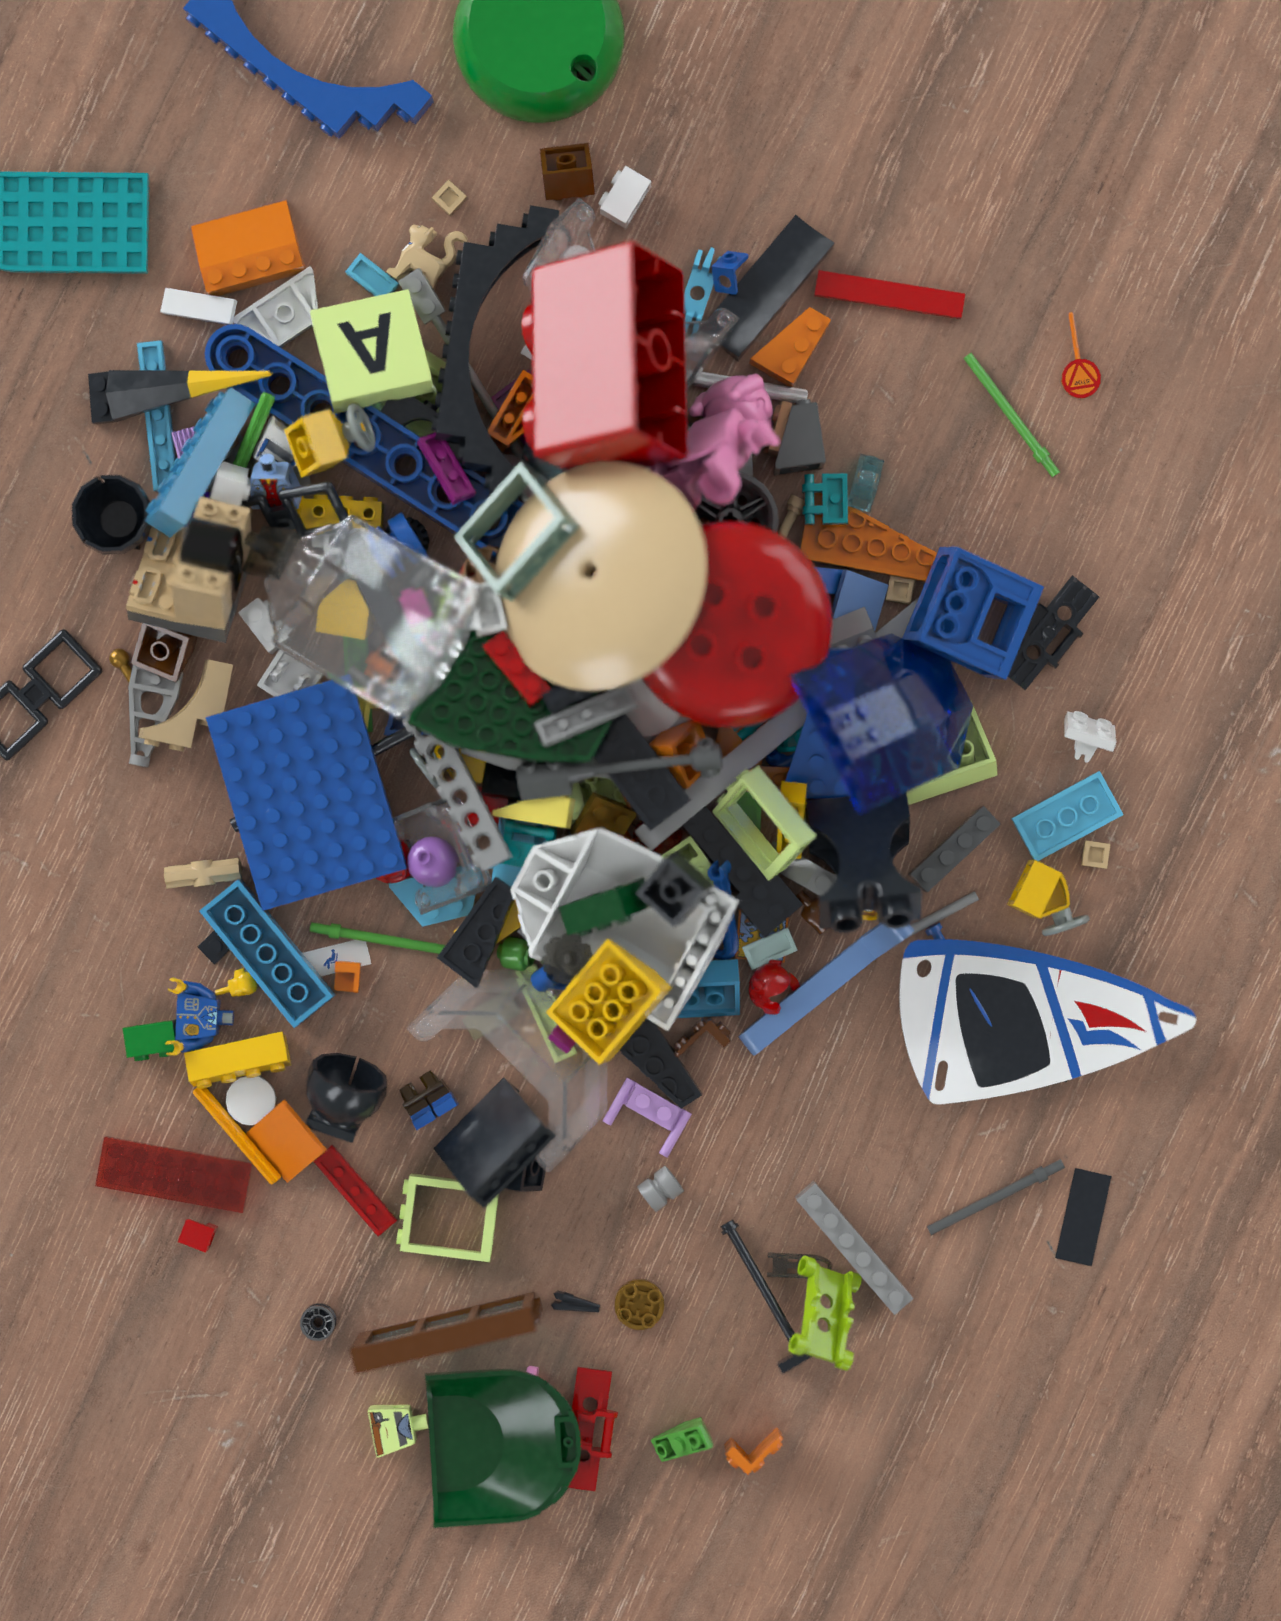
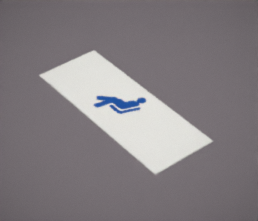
(324, 958)

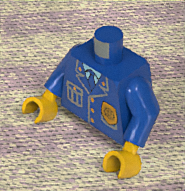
(197, 1016)

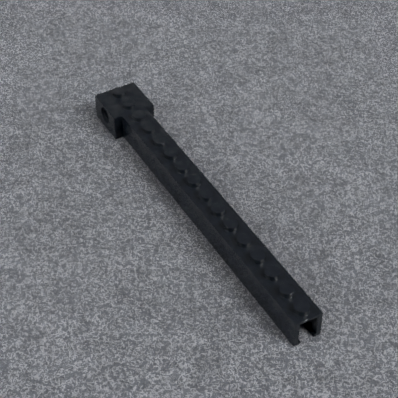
(760, 900)

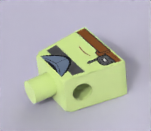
(394, 1427)

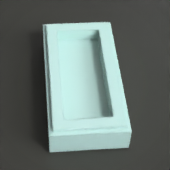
(770, 947)

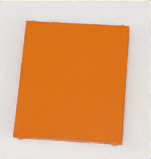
(286, 1141)

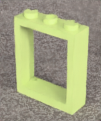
(746, 832)
(406, 1213)

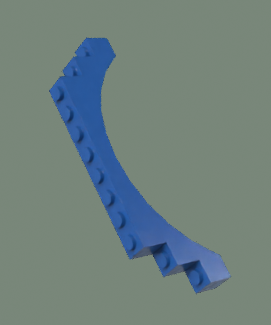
(327, 103)

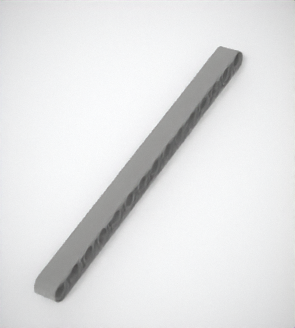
(749, 753)

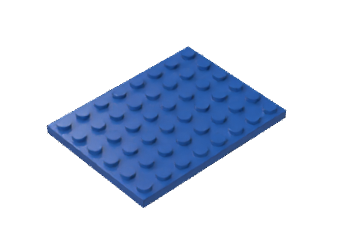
(306, 793)

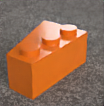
(508, 423)

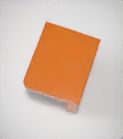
(347, 976)

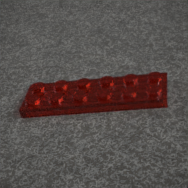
(174, 1174)

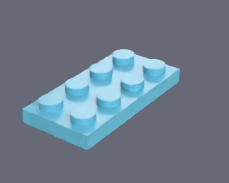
(1067, 816)

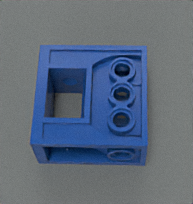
(956, 605)

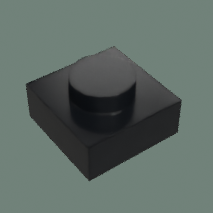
(214, 948)

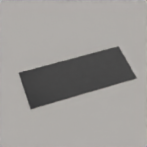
(1083, 1217)

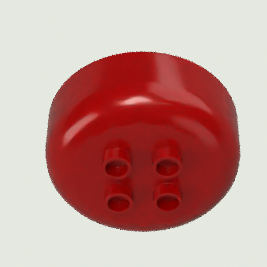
(755, 627)

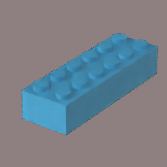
(199, 461)
(267, 953)

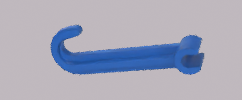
(720, 878)

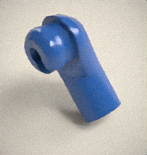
(776, 758)

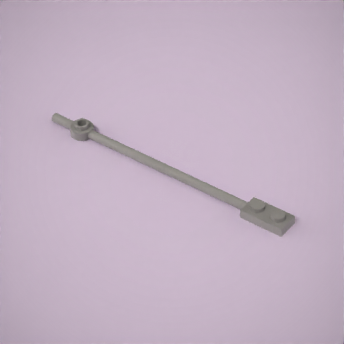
(429, 309)

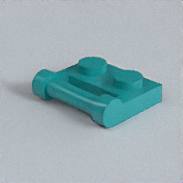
(519, 849)

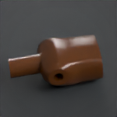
(811, 911)

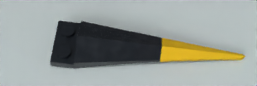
(129, 393)

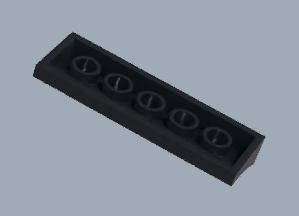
(773, 282)

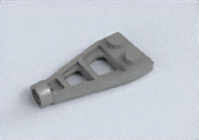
(140, 682)

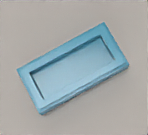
(371, 276)

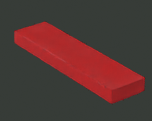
(355, 1190)

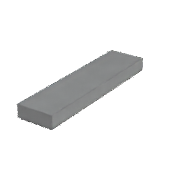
(586, 715)

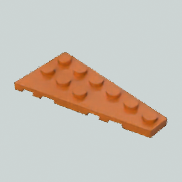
(866, 546)

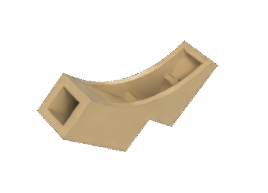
(206, 701)

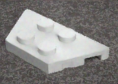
(283, 311)

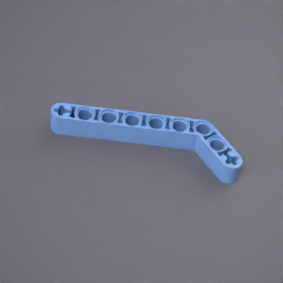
(822, 985)

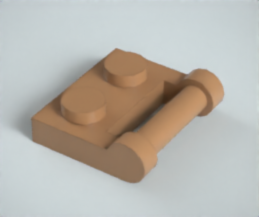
(780, 420)

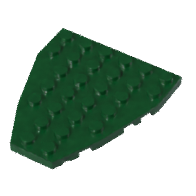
(486, 714)

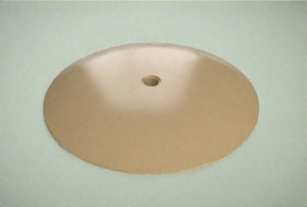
(645, 583)

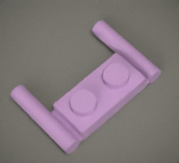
(652, 1107)

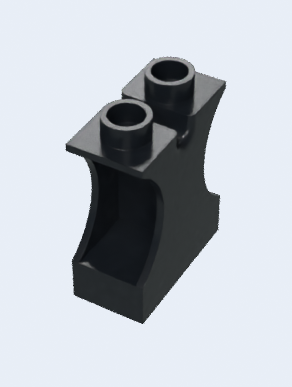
(862, 858)

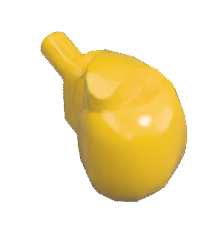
(240, 985)

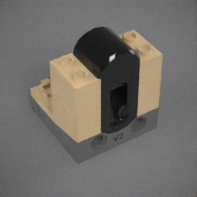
(195, 575)

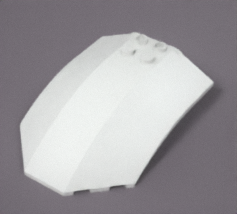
(598, 862)

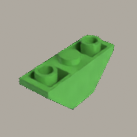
(683, 1440)

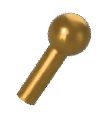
(119, 659)

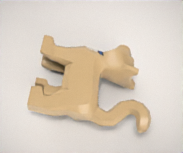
(415, 256)

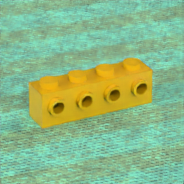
(320, 511)
(237, 1059)

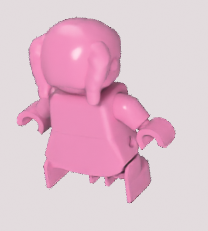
(733, 426)

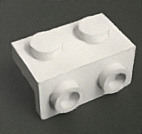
(489, 613)

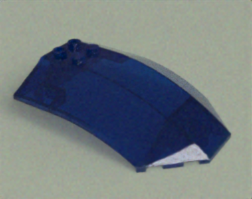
(887, 716)

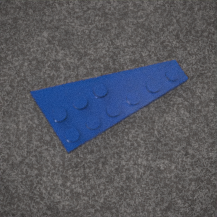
(813, 763)

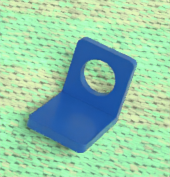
(726, 266)

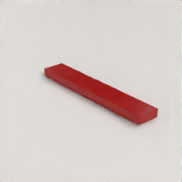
(889, 294)

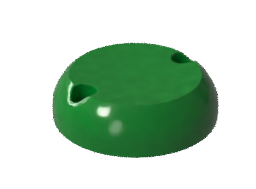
(528, 54)

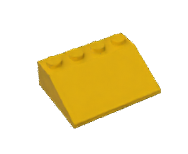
(608, 1001)

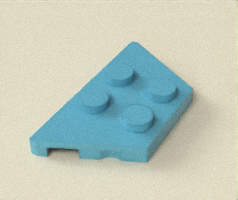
(406, 893)

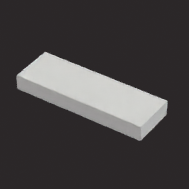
(198, 306)

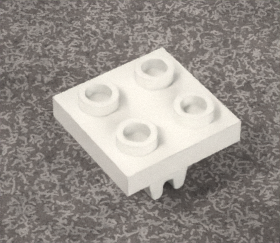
(287, 675)
(1089, 734)

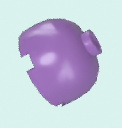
(432, 861)

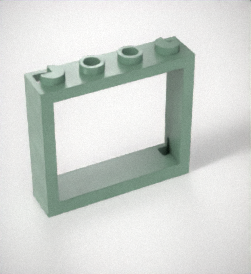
(541, 548)

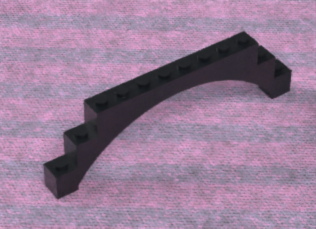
(478, 273)

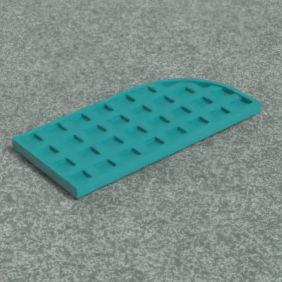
(74, 222)

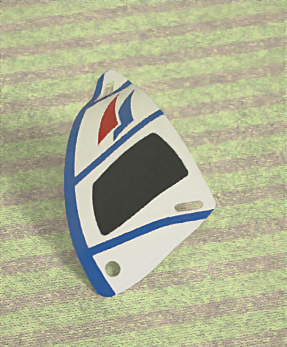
(1093, 1012)

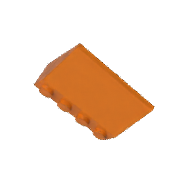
(247, 249)

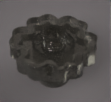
(556, 951)

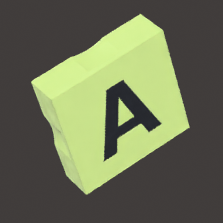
(371, 350)

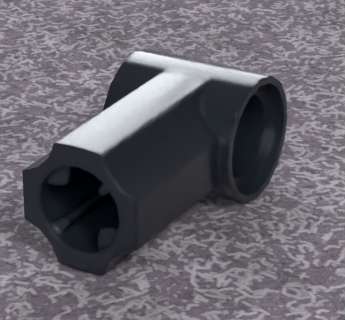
(562, 697)

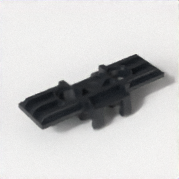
(1044, 628)

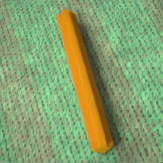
(237, 1134)

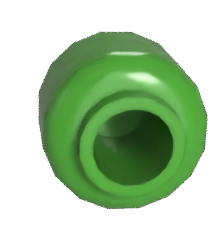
(514, 954)

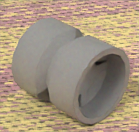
(660, 1188)

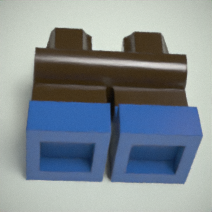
(418, 1105)

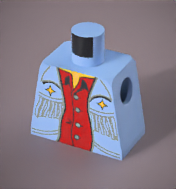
(270, 478)

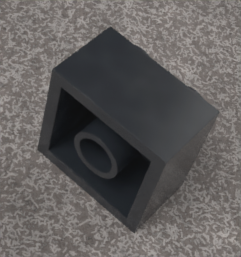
(675, 889)

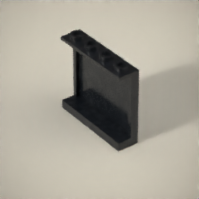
(493, 1143)

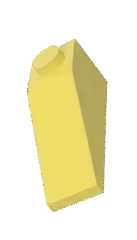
(547, 811)

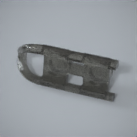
(781, 1264)

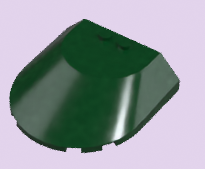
(498, 1446)

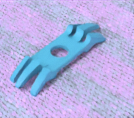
(699, 278)

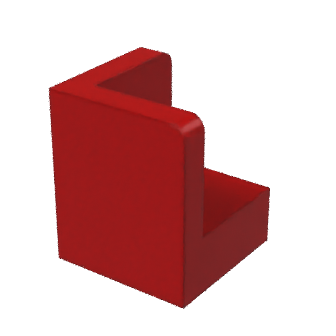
(197, 1235)

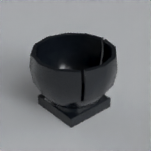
(111, 514)
(335, 1104)

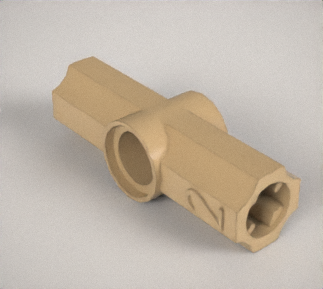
(202, 873)

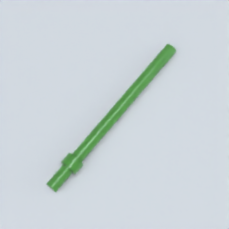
(1040, 454)
(336, 931)

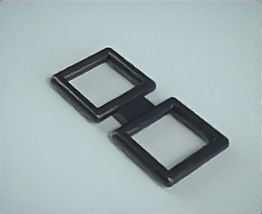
(286, 515)
(39, 691)

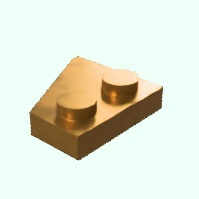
(604, 814)

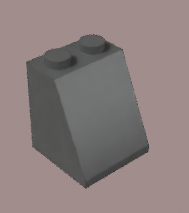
(802, 441)

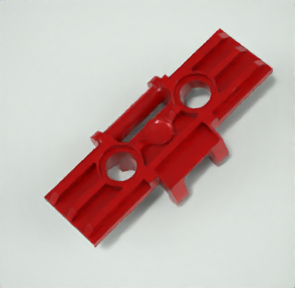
(593, 1384)

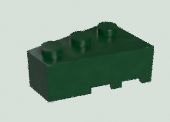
(603, 908)

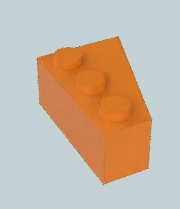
(792, 348)

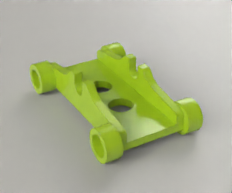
(839, 1289)

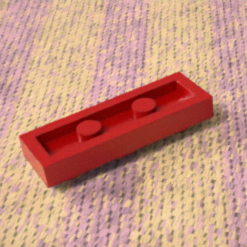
(510, 662)

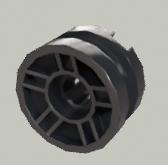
(308, 1324)

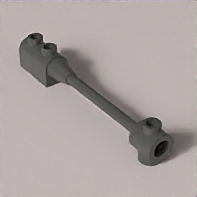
(557, 778)

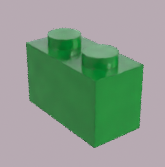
(149, 1039)

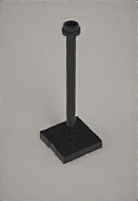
(792, 1360)

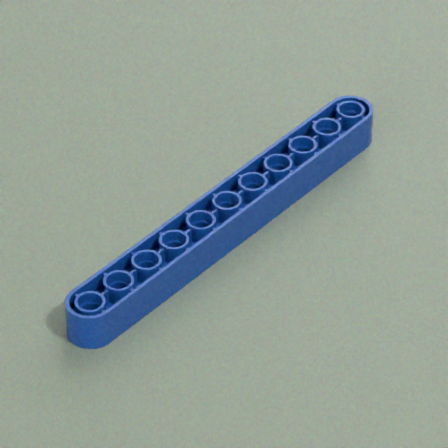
(391, 438)

